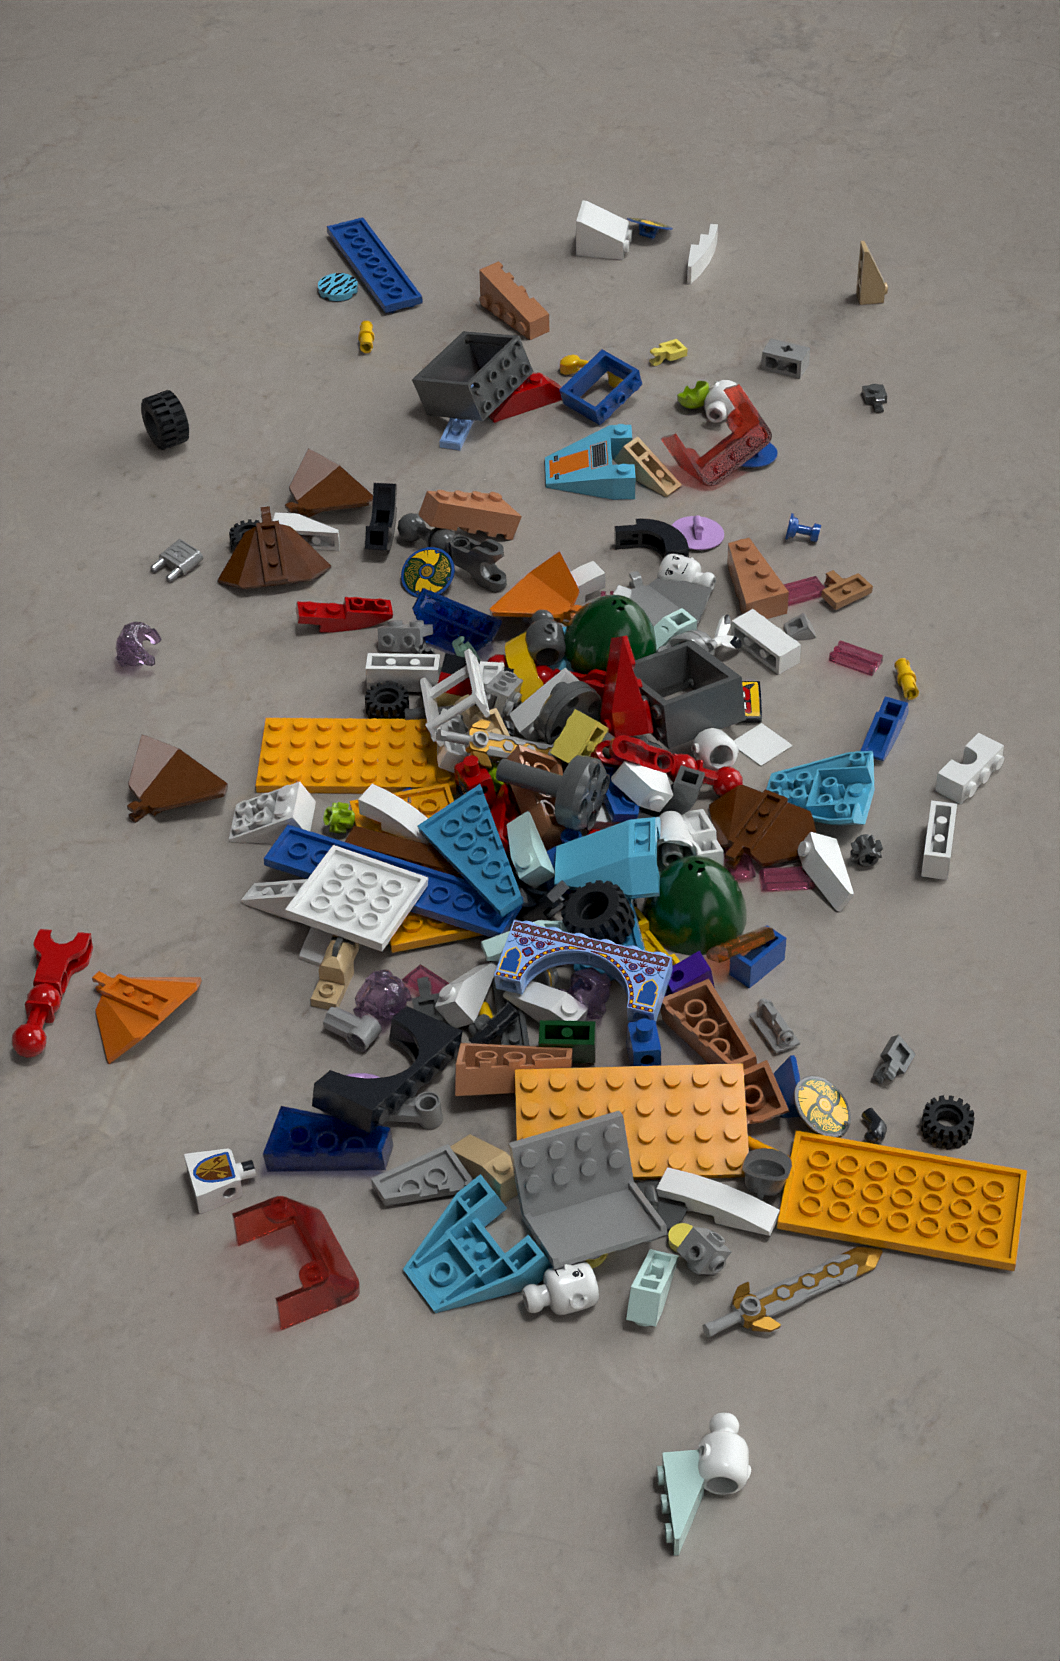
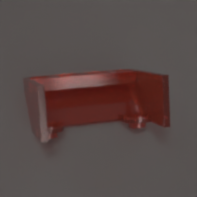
(747, 438)
(325, 1280)

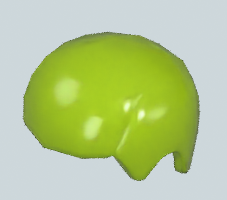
(694, 397)

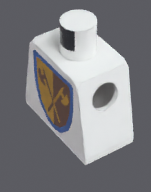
(216, 1177)

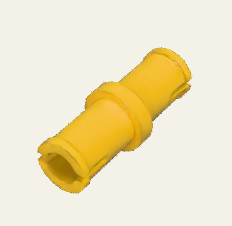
(366, 336)
(906, 678)

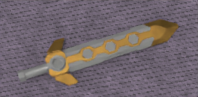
(485, 744)
(757, 1308)

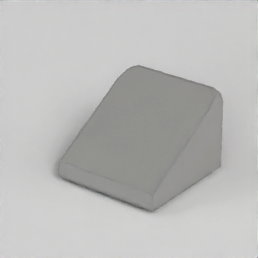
(800, 628)

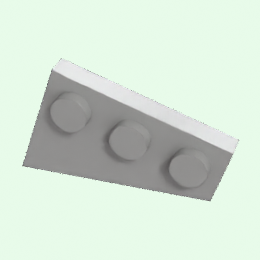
(422, 1178)

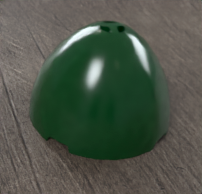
(597, 622)
(696, 906)

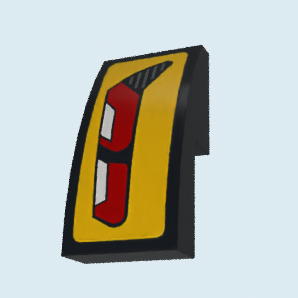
(752, 701)

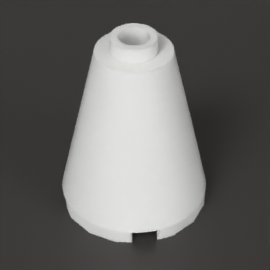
(674, 840)

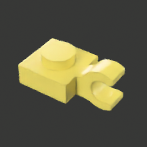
(671, 350)

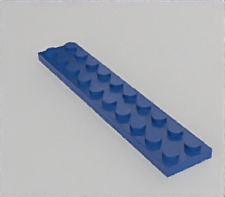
(444, 899)

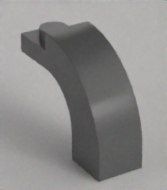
(685, 792)

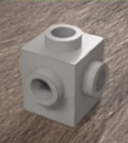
(704, 1251)

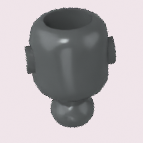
(545, 639)

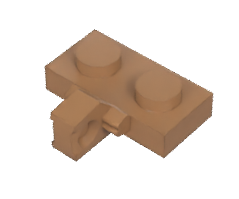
(844, 590)

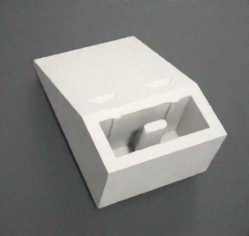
(266, 816)

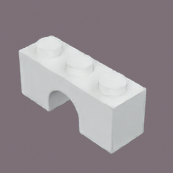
(979, 761)

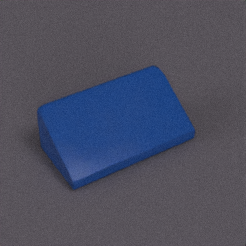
(787, 1078)

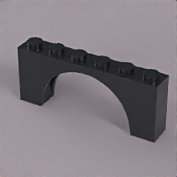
(372, 1100)

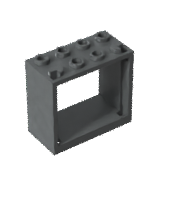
(487, 360)
(712, 704)

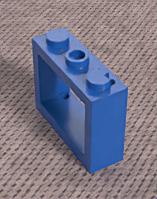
(590, 375)

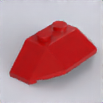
(530, 395)

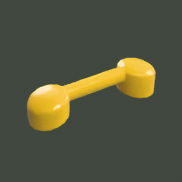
(572, 363)

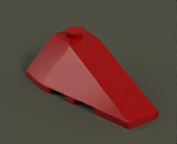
(622, 702)

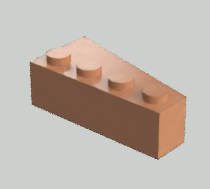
(511, 303)
(470, 512)
(755, 580)
(539, 805)
(707, 1025)
(492, 1068)

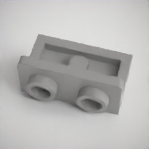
(402, 637)
(506, 689)

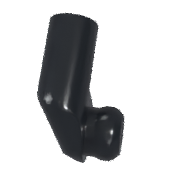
(876, 1125)

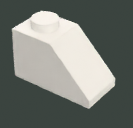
(643, 785)

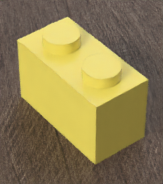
(578, 737)

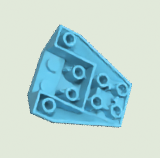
(833, 788)
(616, 854)

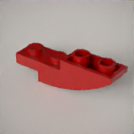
(351, 615)

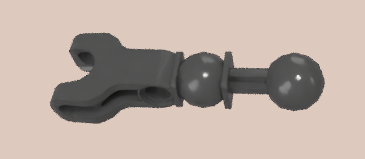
(465, 552)

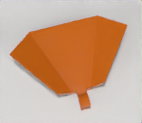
(544, 588)
(136, 1006)

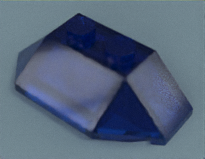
(454, 620)

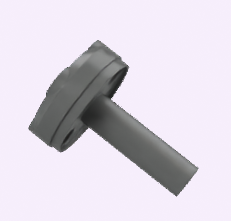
(560, 706)
(577, 792)

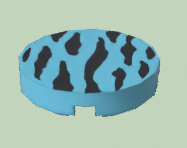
(337, 286)

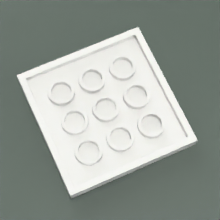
(356, 898)

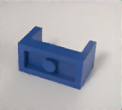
(758, 961)

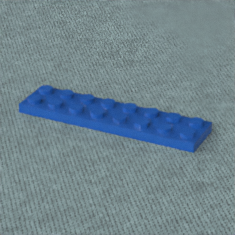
(374, 265)

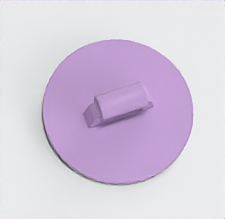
(700, 532)

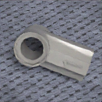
(357, 1031)
(422, 1109)

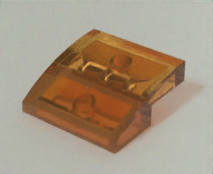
(740, 944)

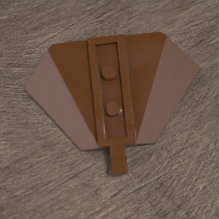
(324, 487)
(271, 557)
(169, 779)
(759, 826)

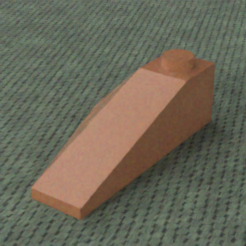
(762, 1094)

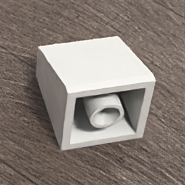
(601, 233)

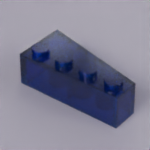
(324, 1143)

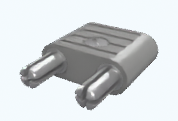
(179, 557)

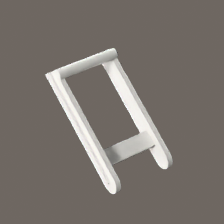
(430, 693)

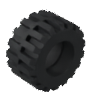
(165, 419)
(603, 901)

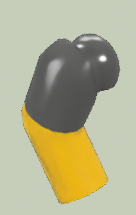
(479, 1022)

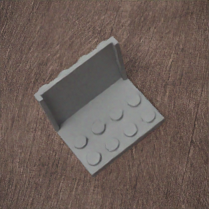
(582, 1191)

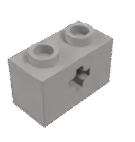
(785, 358)

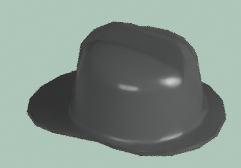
(766, 1171)

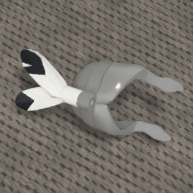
(705, 641)

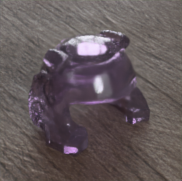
(130, 644)
(591, 990)
(381, 996)

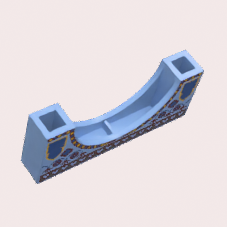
(537, 948)

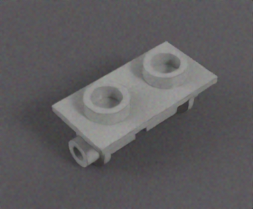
(773, 1026)

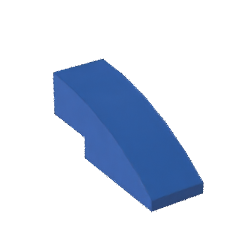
(885, 728)

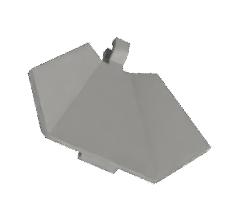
(666, 597)

